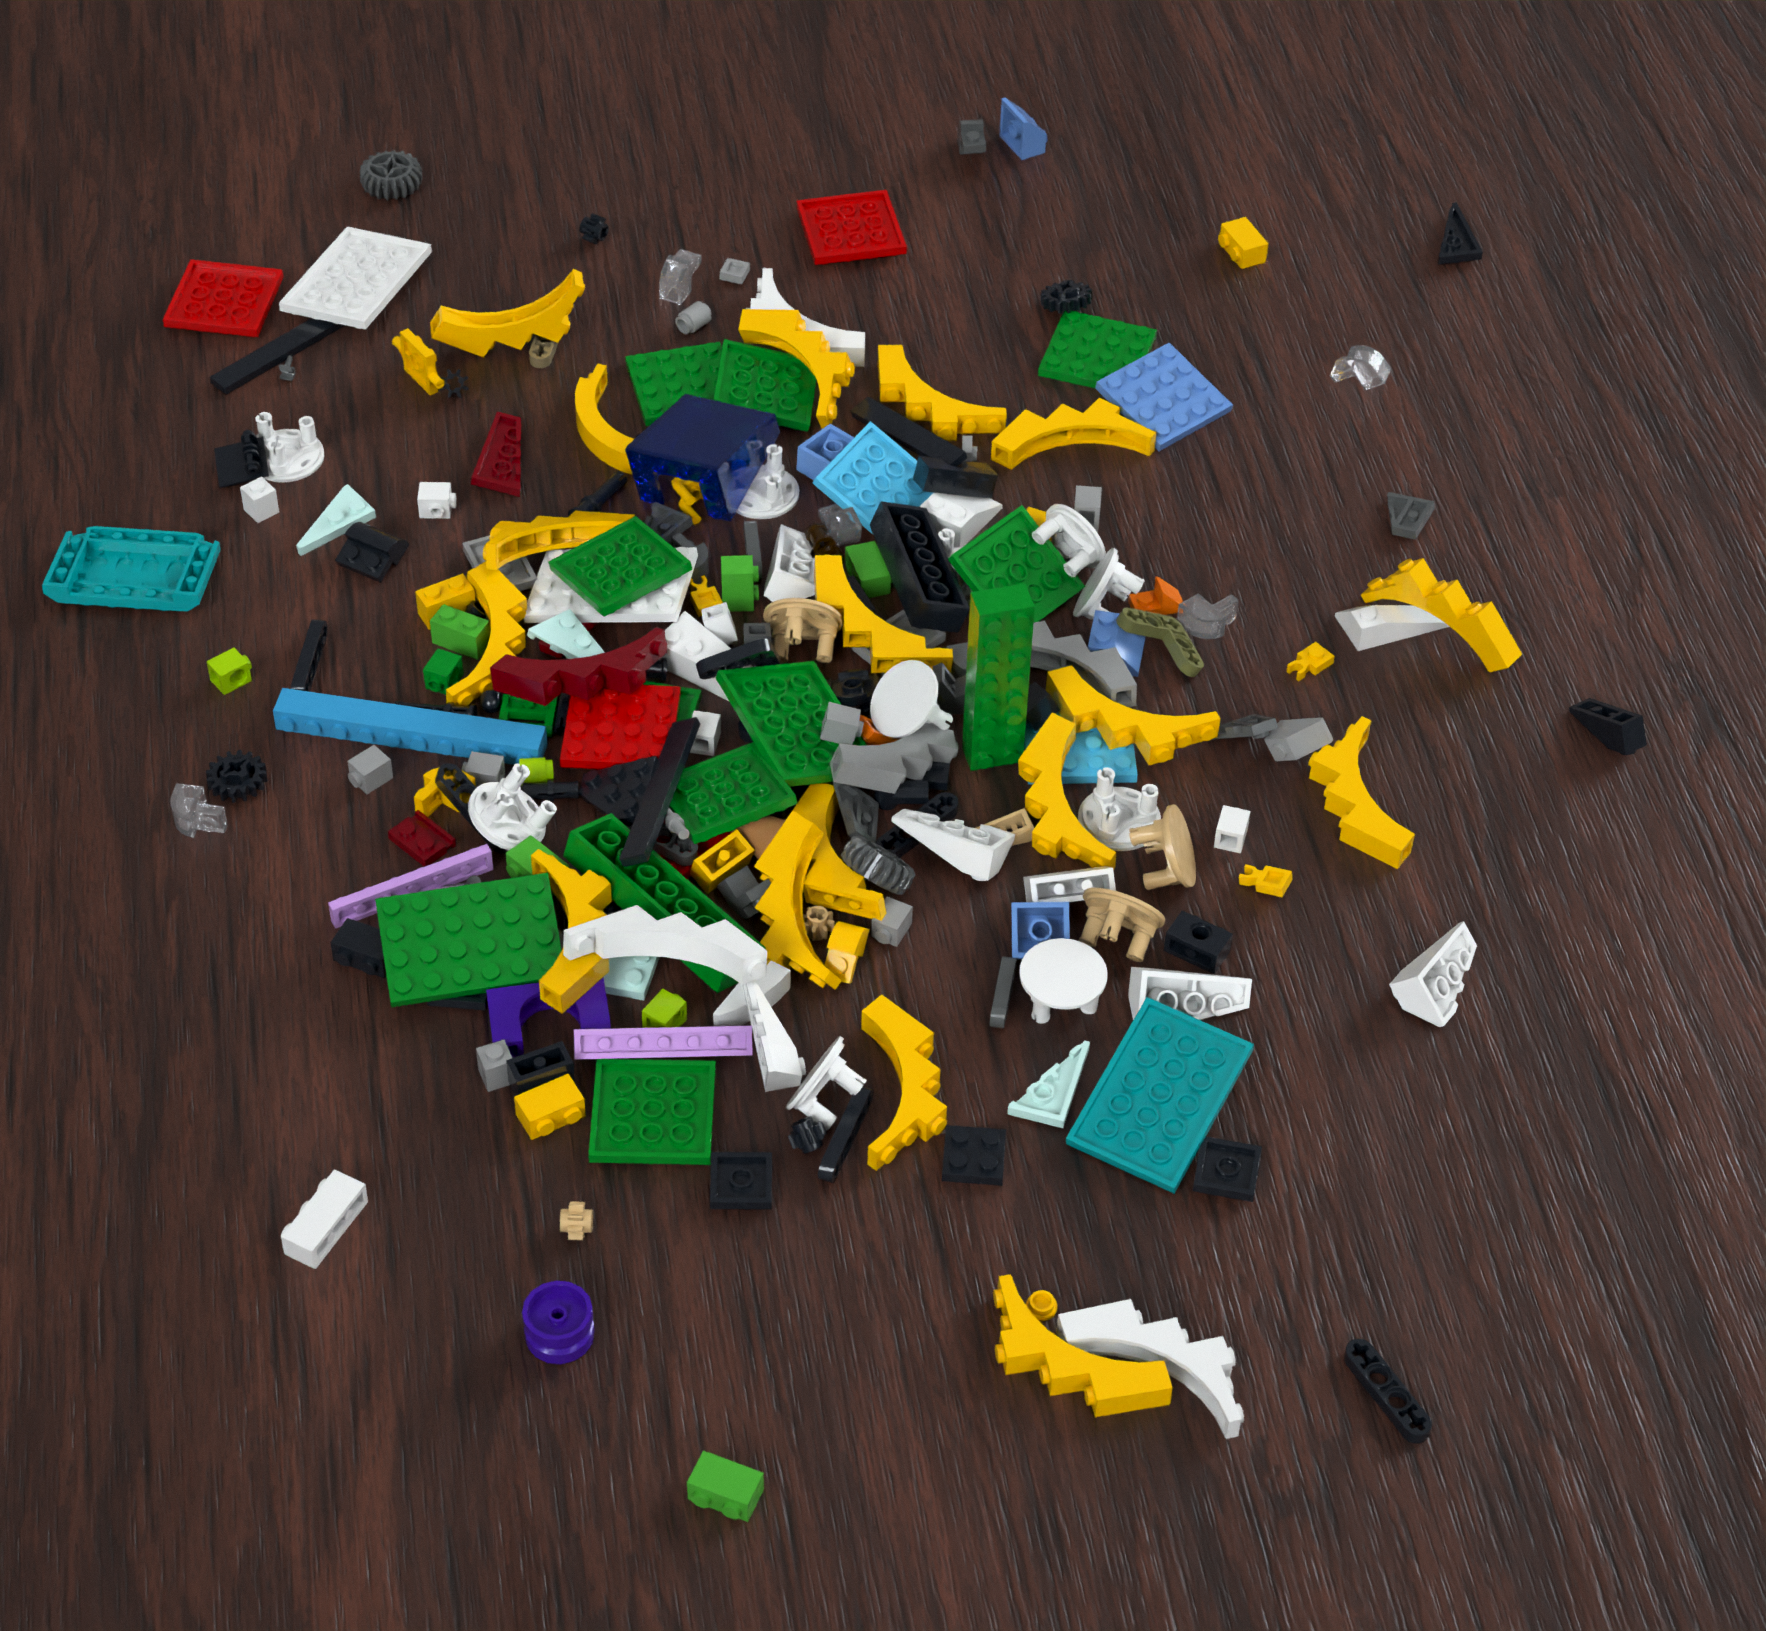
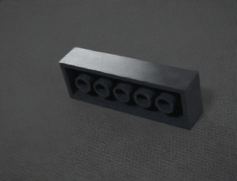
(919, 567)

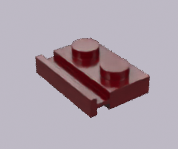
(421, 838)

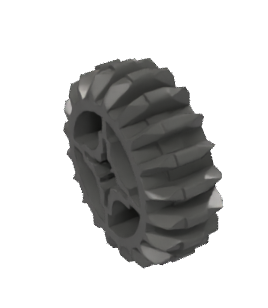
(390, 175)
(878, 865)

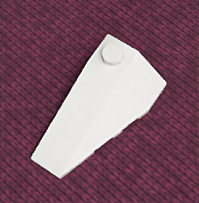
(790, 567)
(1386, 624)
(968, 849)
(1435, 977)
(1189, 992)
(774, 1048)

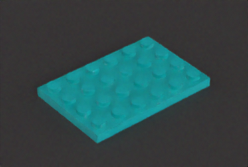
(1160, 1094)

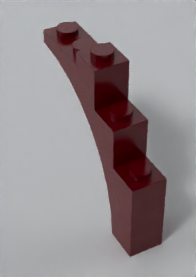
(579, 677)

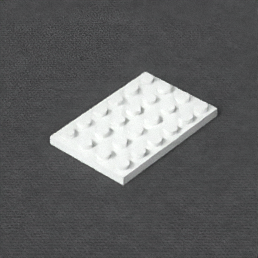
(355, 278)
(553, 596)

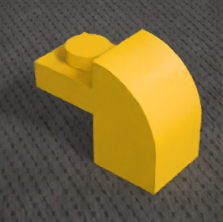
(431, 797)
(844, 947)

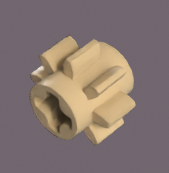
(818, 922)
(576, 1220)

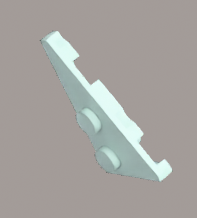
(340, 514)
(566, 636)
(1052, 1095)

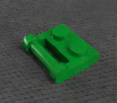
(526, 710)

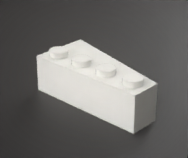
(689, 643)

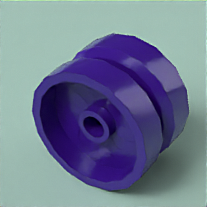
(558, 1322)

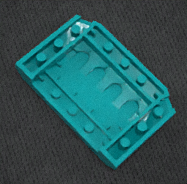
(131, 568)

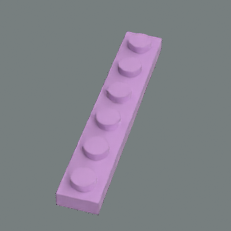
(445, 872)
(662, 1042)

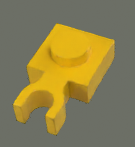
(702, 596)
(1311, 659)
(1269, 881)

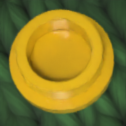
(1042, 1305)

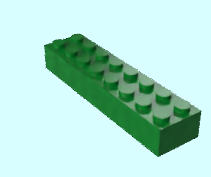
(997, 675)
(650, 885)

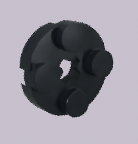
(854, 687)

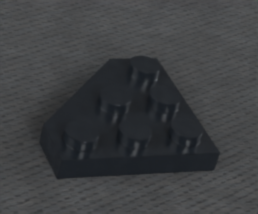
(618, 788)

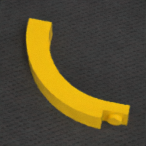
(595, 432)

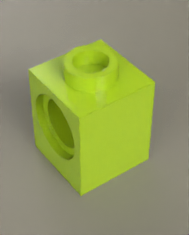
(229, 670)
(665, 1011)

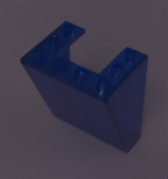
(705, 444)

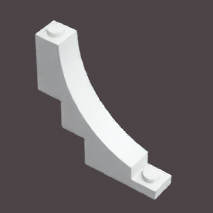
(677, 937)

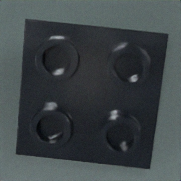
(241, 460)

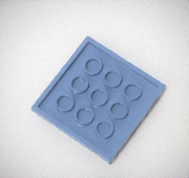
(1164, 395)

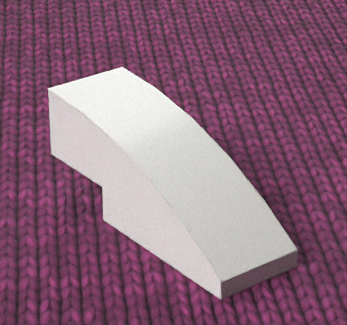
(734, 1009)

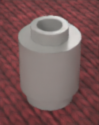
(693, 317)

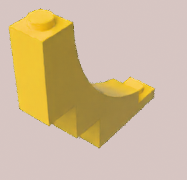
(864, 628)
(828, 878)

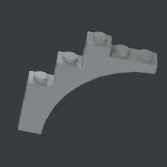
(1100, 669)
(889, 764)

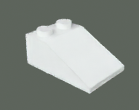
(961, 514)

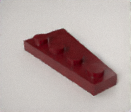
(500, 457)

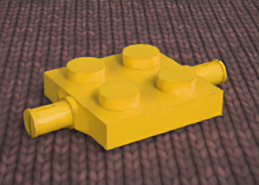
(418, 361)

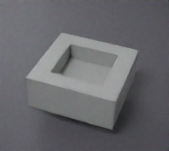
(734, 271)
(971, 451)

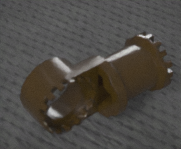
(822, 542)

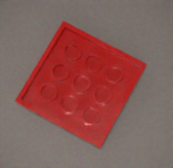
(851, 227)
(223, 298)
(618, 726)

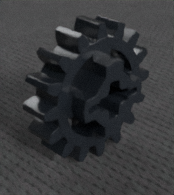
(1066, 296)
(234, 776)

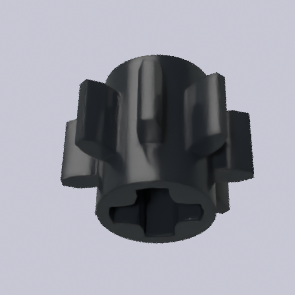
(594, 228)
(460, 380)
(807, 1134)

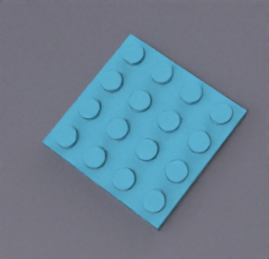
(871, 472)
(1090, 755)

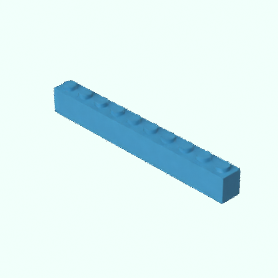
(406, 726)

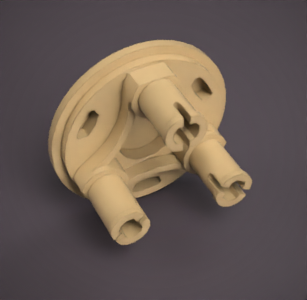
(801, 621)
(1174, 838)
(1117, 910)

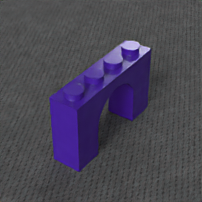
(513, 1005)

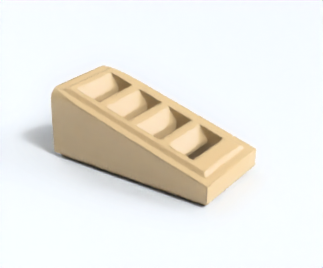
(1015, 820)

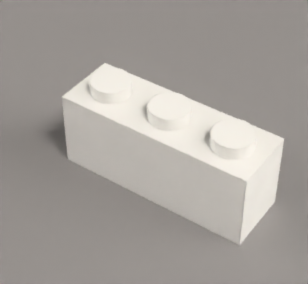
(1067, 885)
(324, 1219)

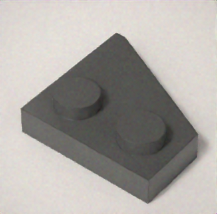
(1408, 514)
(667, 521)
(1247, 726)
(858, 811)

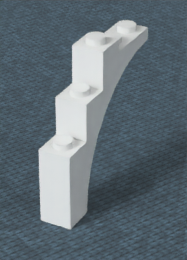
(840, 340)
(1199, 1365)

